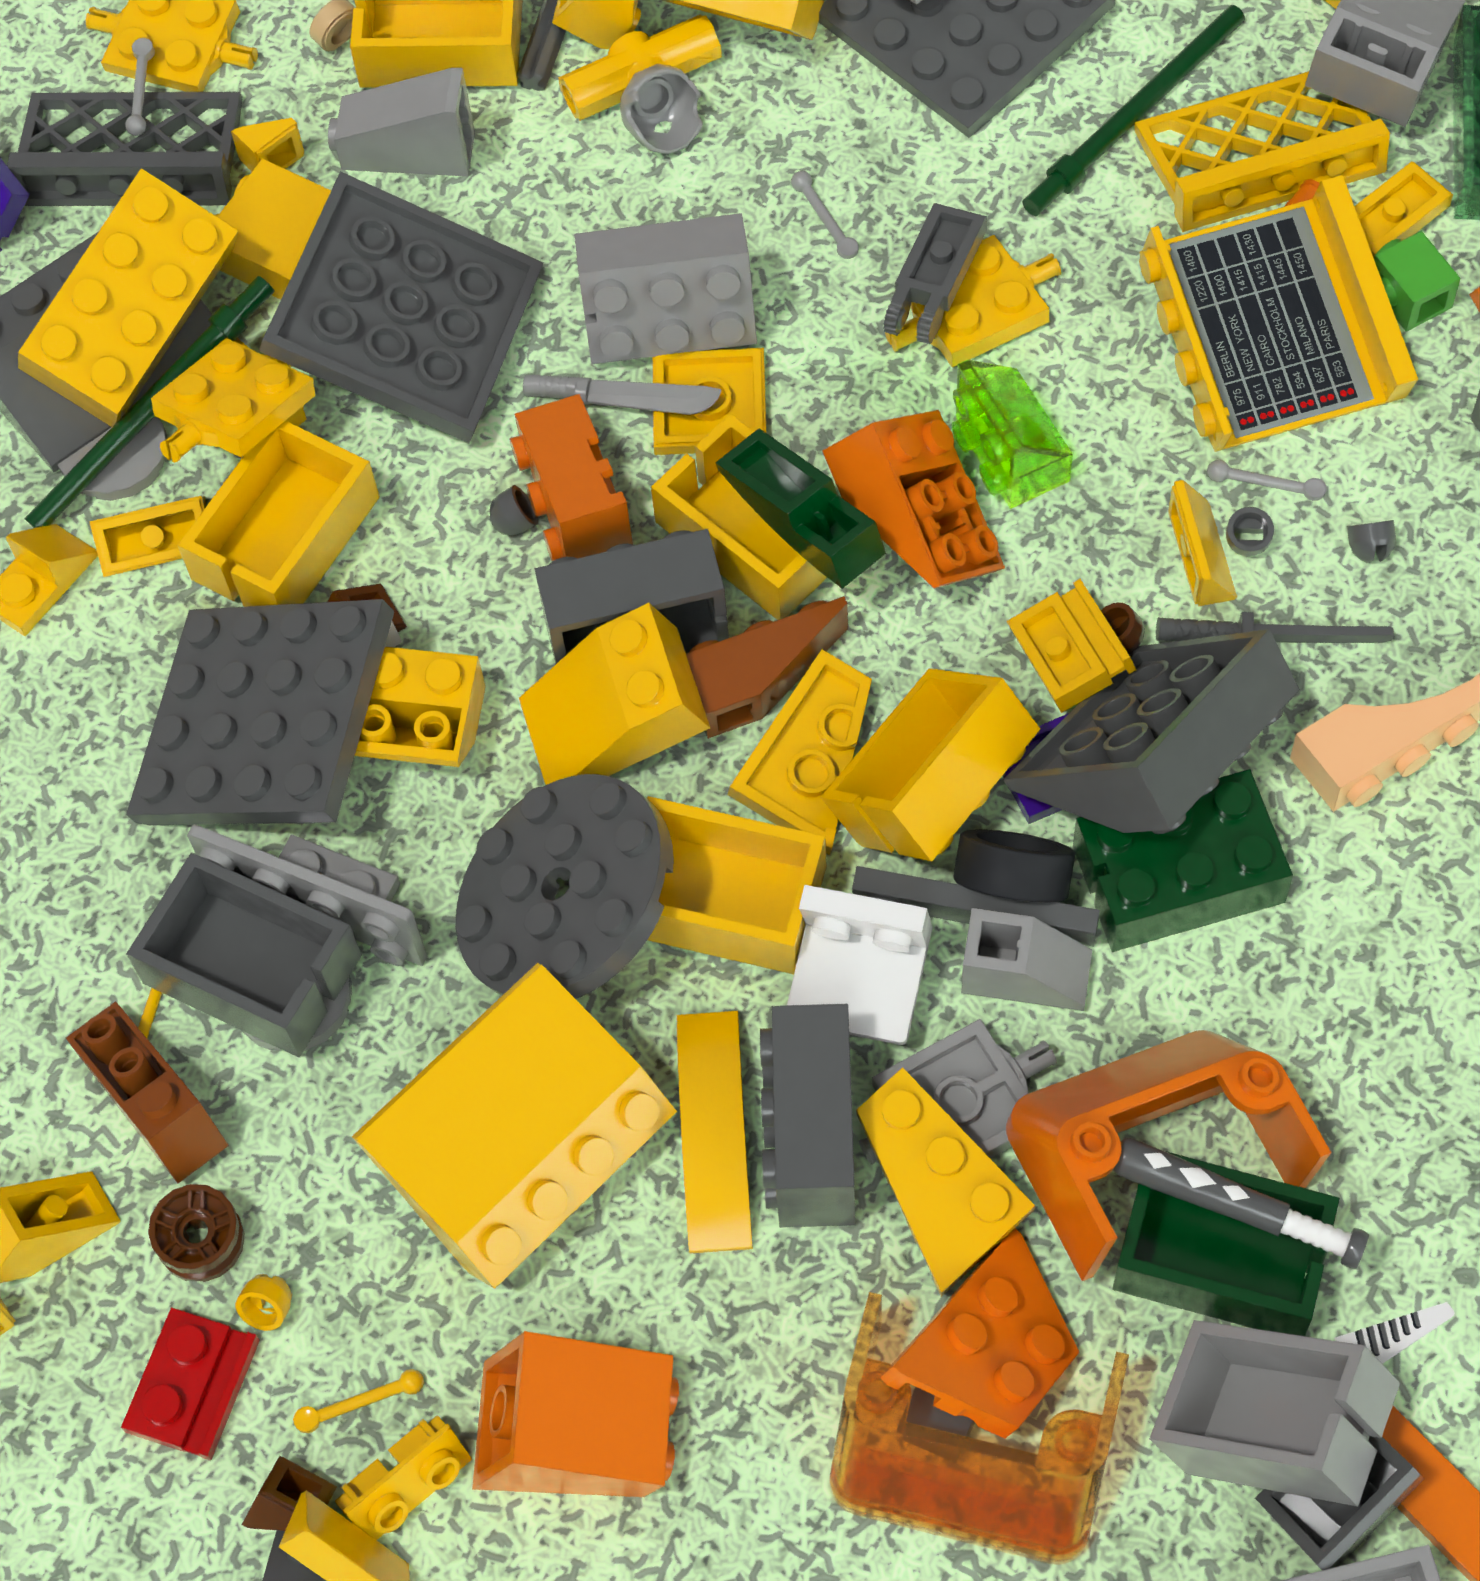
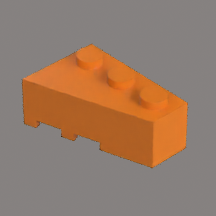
(570, 480)

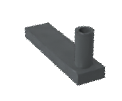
(955, 902)

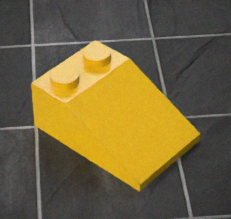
(614, 699)

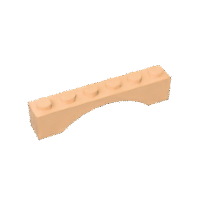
(1363, 745)

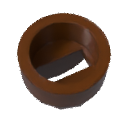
(1125, 624)

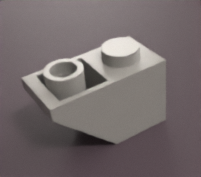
(1024, 961)

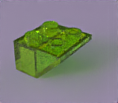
(1008, 433)

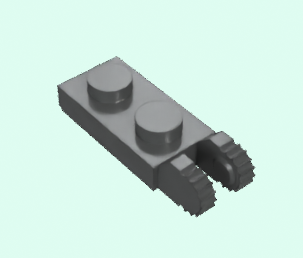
(935, 269)

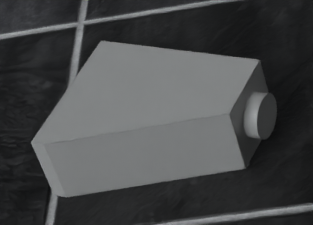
(407, 127)

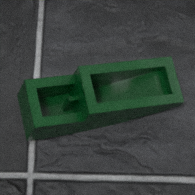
(803, 507)

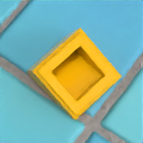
(272, 140)

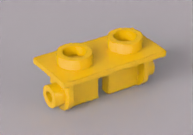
(427, 1462)

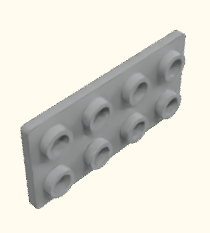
(329, 884)

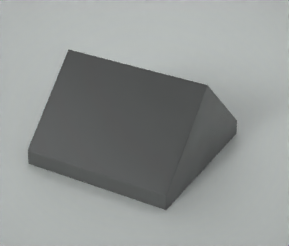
(1335, 1530)

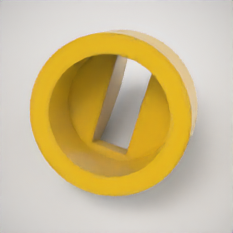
(254, 1296)

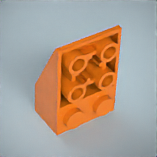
(918, 495)

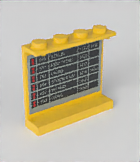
(1278, 319)

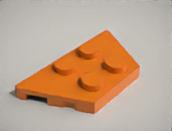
(991, 1344)

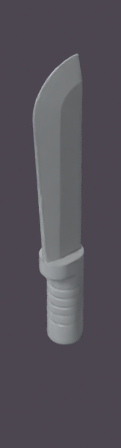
(635, 395)

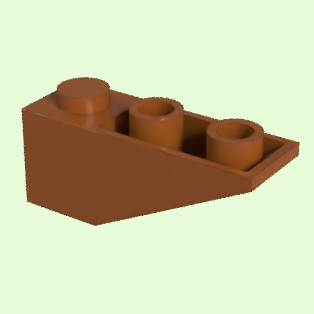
(756, 669)
(148, 1092)

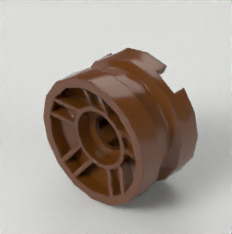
(197, 1208)

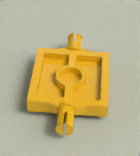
(187, 38)
(990, 306)
(229, 400)

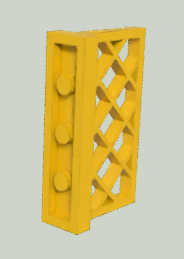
(1273, 171)

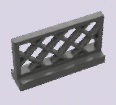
(101, 178)

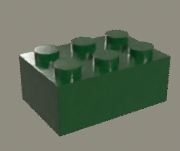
(1199, 874)
(1223, 1265)

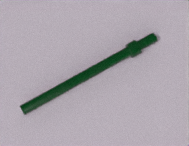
(1070, 169)
(225, 323)

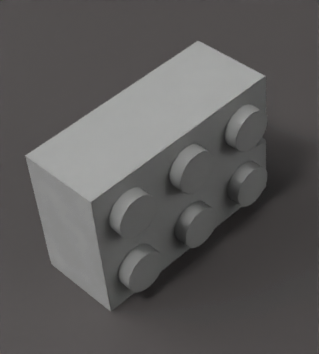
(666, 288)
(1275, 1411)

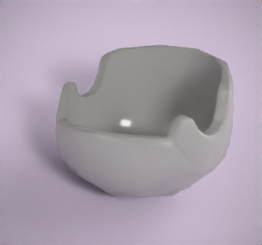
(660, 96)

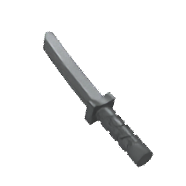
(1177, 630)

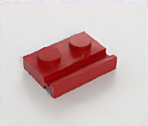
(190, 1384)

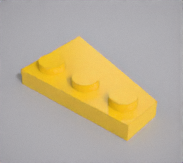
(806, 749)
(943, 1181)

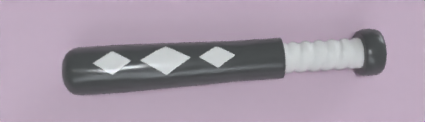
(1221, 1195)

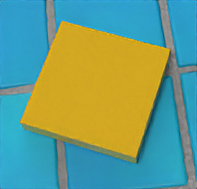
(735, 371)

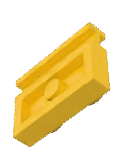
(1071, 645)

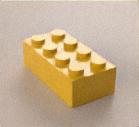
(127, 298)

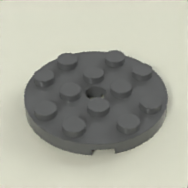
(616, 863)

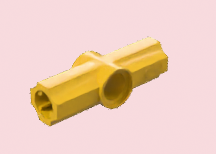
(604, 80)

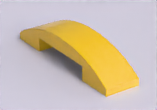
(713, 1132)

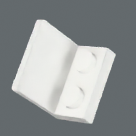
(864, 957)

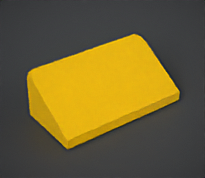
(144, 535)
(1200, 546)
(337, 1547)

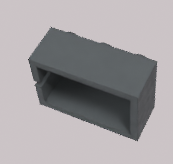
(671, 574)
(244, 954)
(808, 1116)

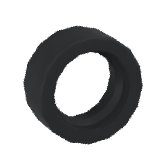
(1014, 865)

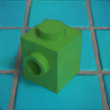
(1416, 279)

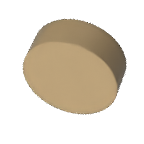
(332, 25)

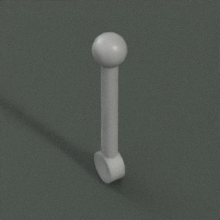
(143, 52)
(846, 246)
(1313, 488)

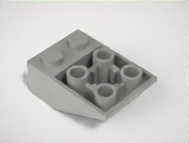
(1382, 53)

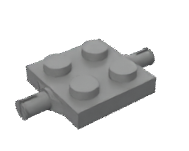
(972, 1082)

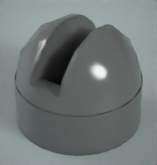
(512, 512)
(1251, 521)
(1372, 537)

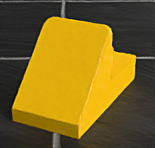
(43, 570)

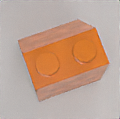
(575, 1418)

